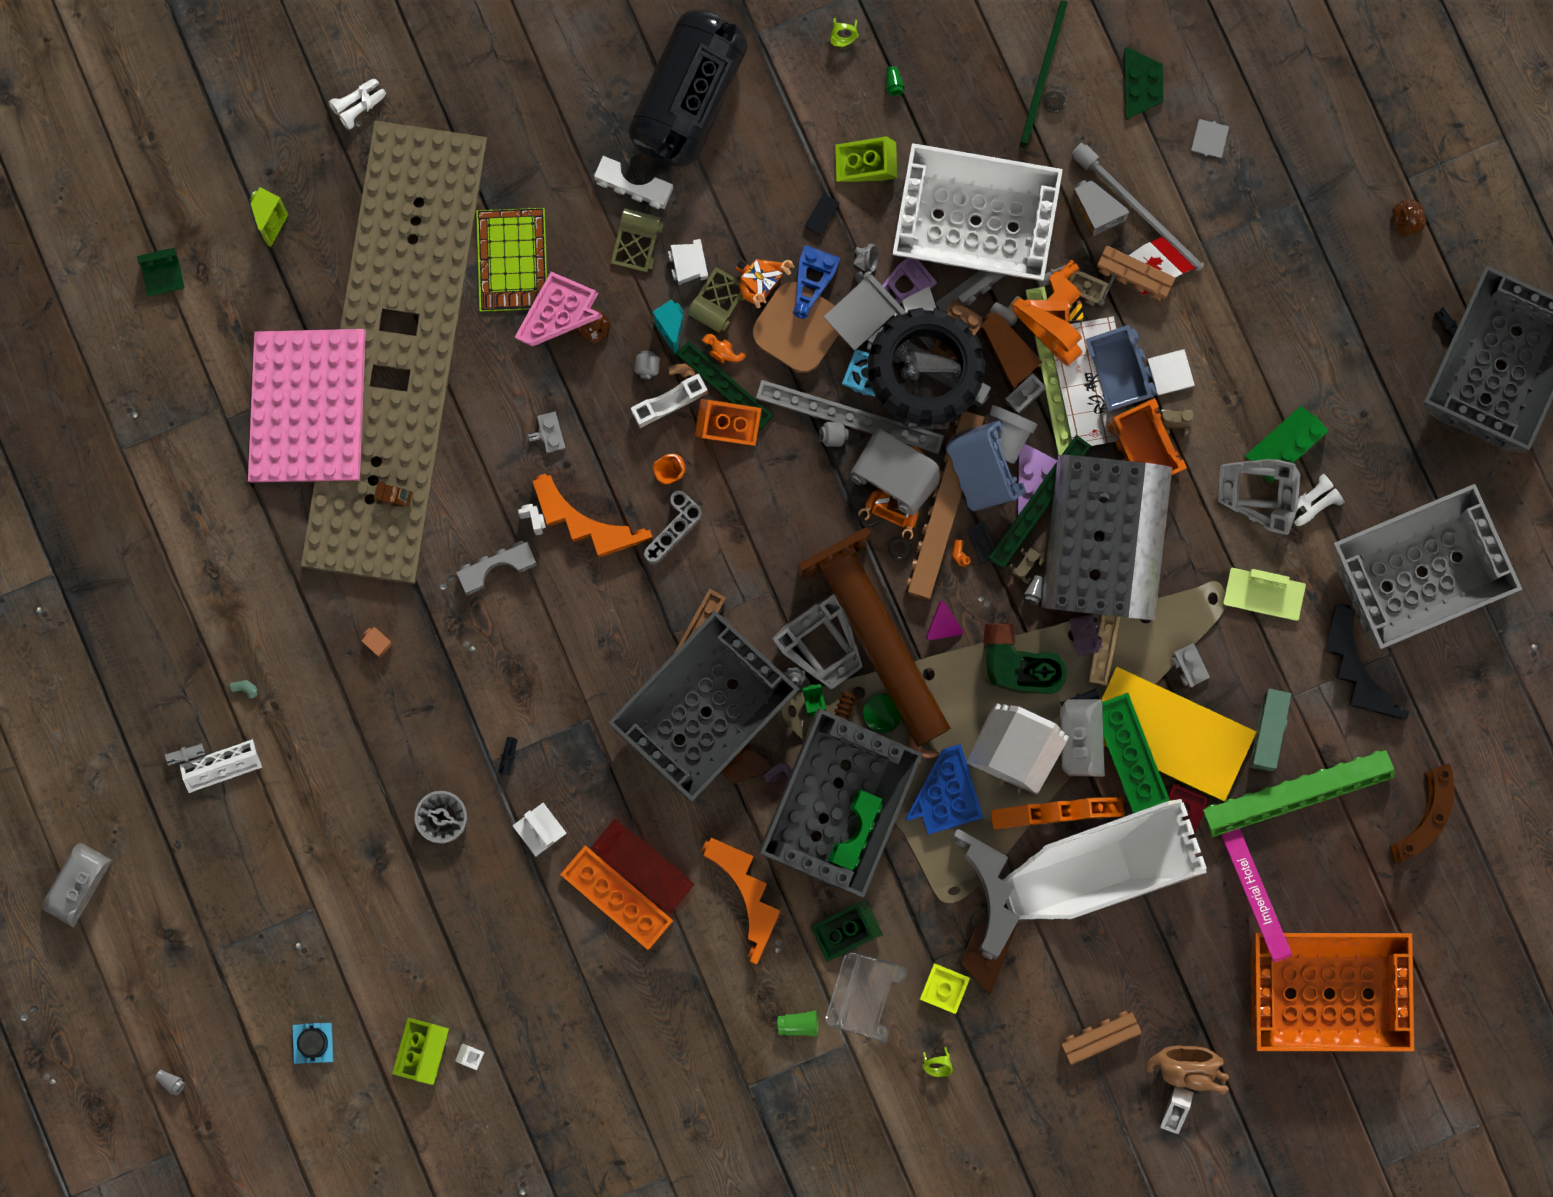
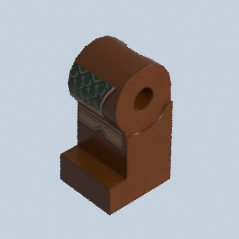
(392, 495)

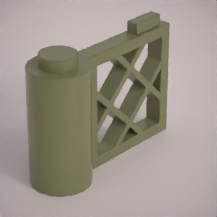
(639, 224)
(710, 313)

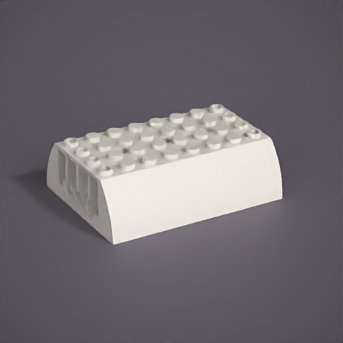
(982, 187)

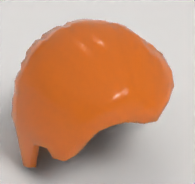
(669, 468)

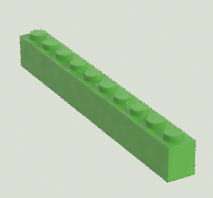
(1298, 793)

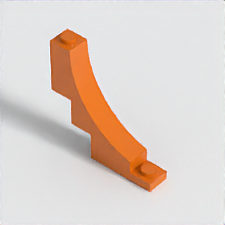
(605, 537)
(1057, 812)
(761, 916)

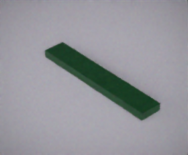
(720, 380)

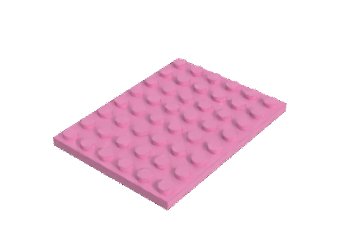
(307, 405)

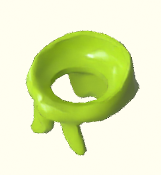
(839, 41)
(943, 1071)

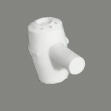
(1005, 312)

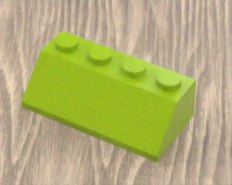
(268, 213)

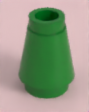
(894, 83)

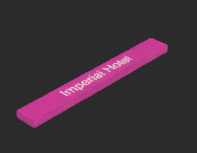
(1256, 895)

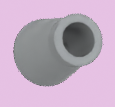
(1035, 590)
(170, 1082)

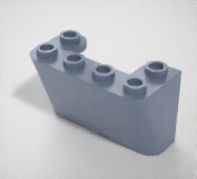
(1121, 368)

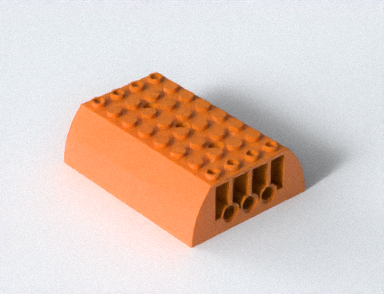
(1347, 966)

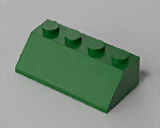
(1289, 439)

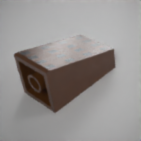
(1009, 351)

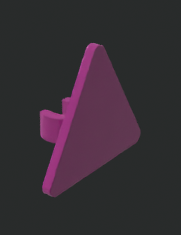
(943, 624)

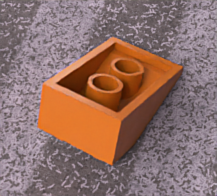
(728, 422)

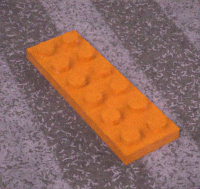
(616, 897)

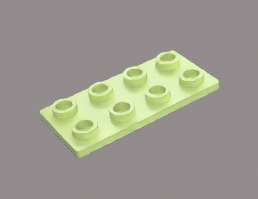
(1264, 593)

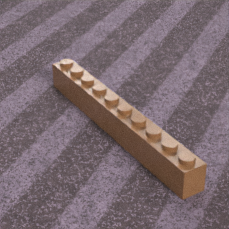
(941, 520)

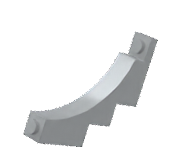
(988, 865)

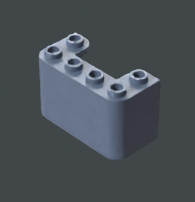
(982, 467)

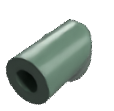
(245, 686)

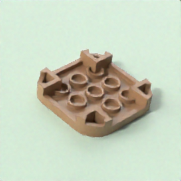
(795, 340)

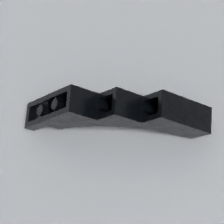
(1366, 692)

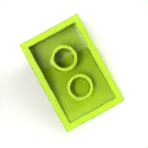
(866, 160)

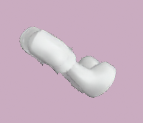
(348, 116)
(1305, 500)

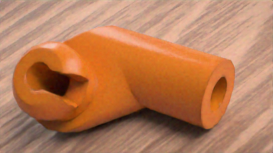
(958, 555)

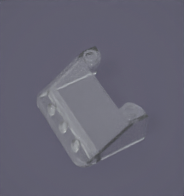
(862, 995)

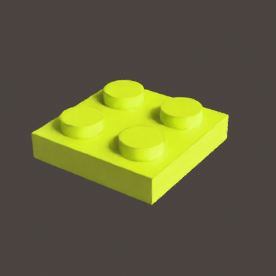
(944, 988)

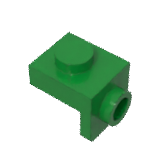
(813, 699)

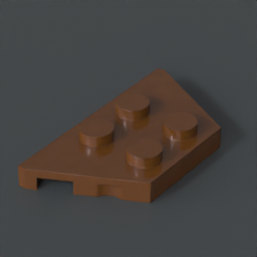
(746, 766)
(980, 967)

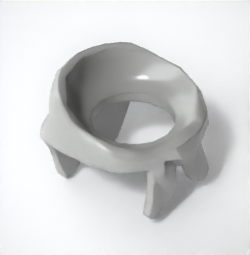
(867, 258)

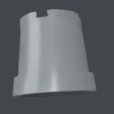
(1014, 432)

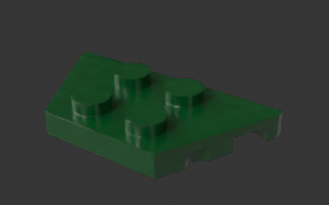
(1142, 83)

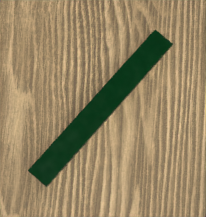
(1043, 73)
(1033, 509)

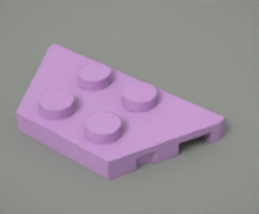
(1032, 471)

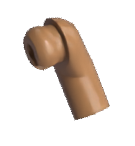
(682, 369)

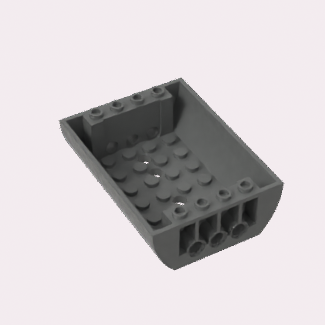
(874, 767)

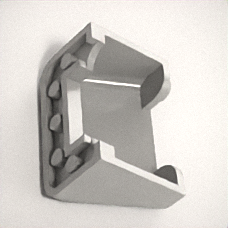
(897, 471)

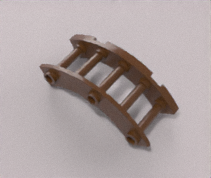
(1438, 809)

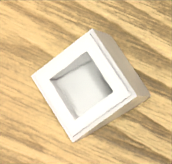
(469, 1056)

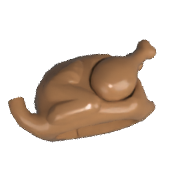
(1190, 1068)

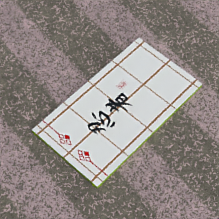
(1082, 389)

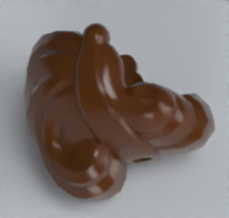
(1408, 217)
(595, 330)

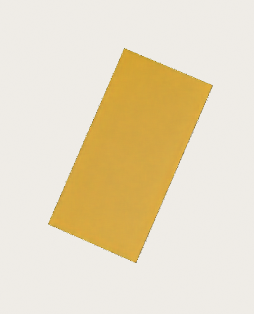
(1184, 736)

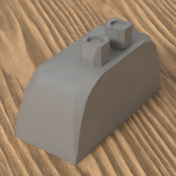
(1085, 747)
(75, 884)

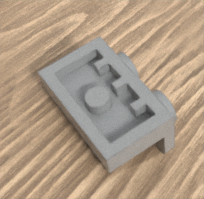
(1190, 665)

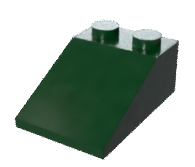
(846, 930)

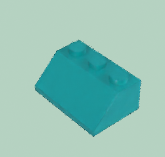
(669, 322)

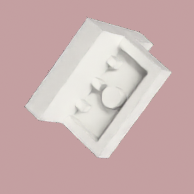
(539, 829)

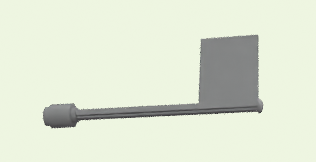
(866, 311)

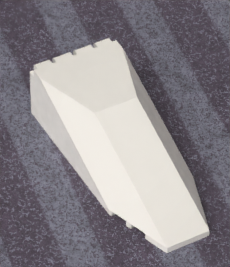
(1018, 747)
(1107, 865)

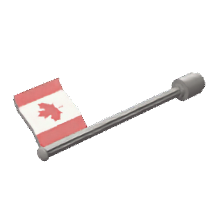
(1163, 253)

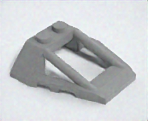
(1288, 492)
(807, 621)

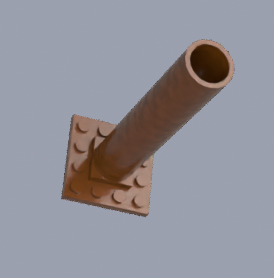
(878, 635)

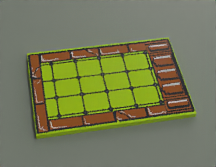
(510, 258)

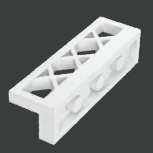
(220, 769)

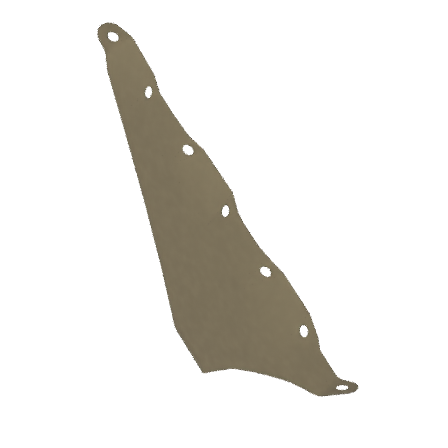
(968, 700)

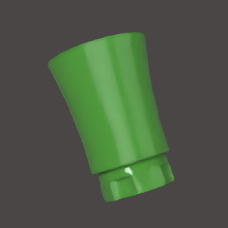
(798, 1024)

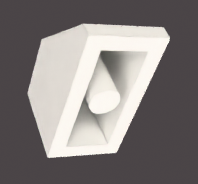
(1177, 1110)

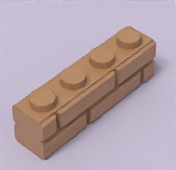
(1135, 272)
(1102, 1038)

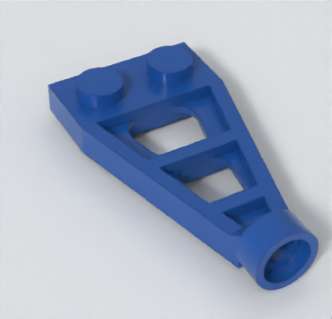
(817, 261)

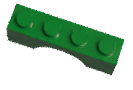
(865, 808)

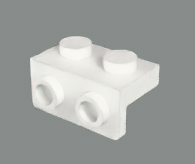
(537, 519)

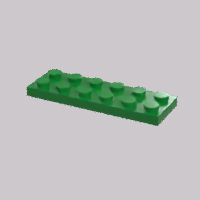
(1132, 754)

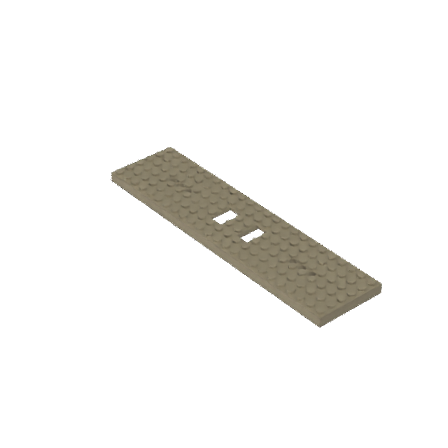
(417, 279)

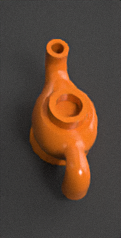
(722, 349)

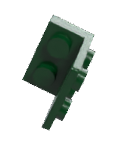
(161, 271)

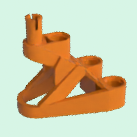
(1051, 317)

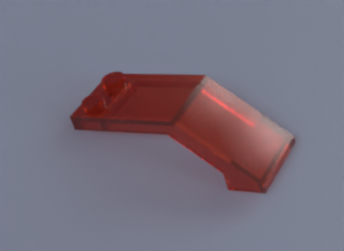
(642, 866)

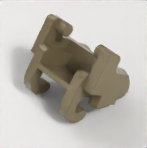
(1177, 419)
(1026, 564)

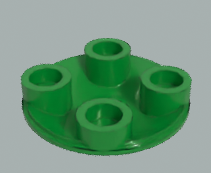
(881, 713)

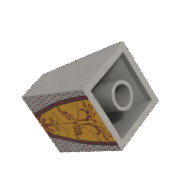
(1098, 208)

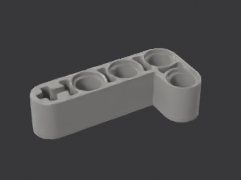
(670, 532)

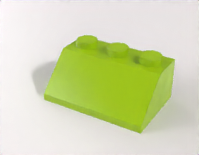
(420, 1051)

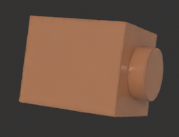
(376, 641)

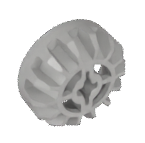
(424, 812)

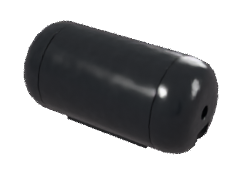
(688, 88)

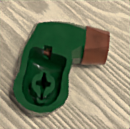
(1016, 669)

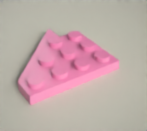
(557, 309)

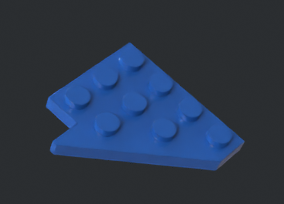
(947, 794)

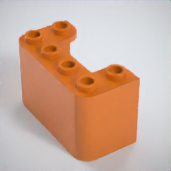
(1144, 438)

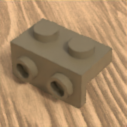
(1089, 287)

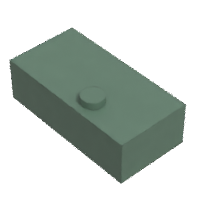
(1270, 730)

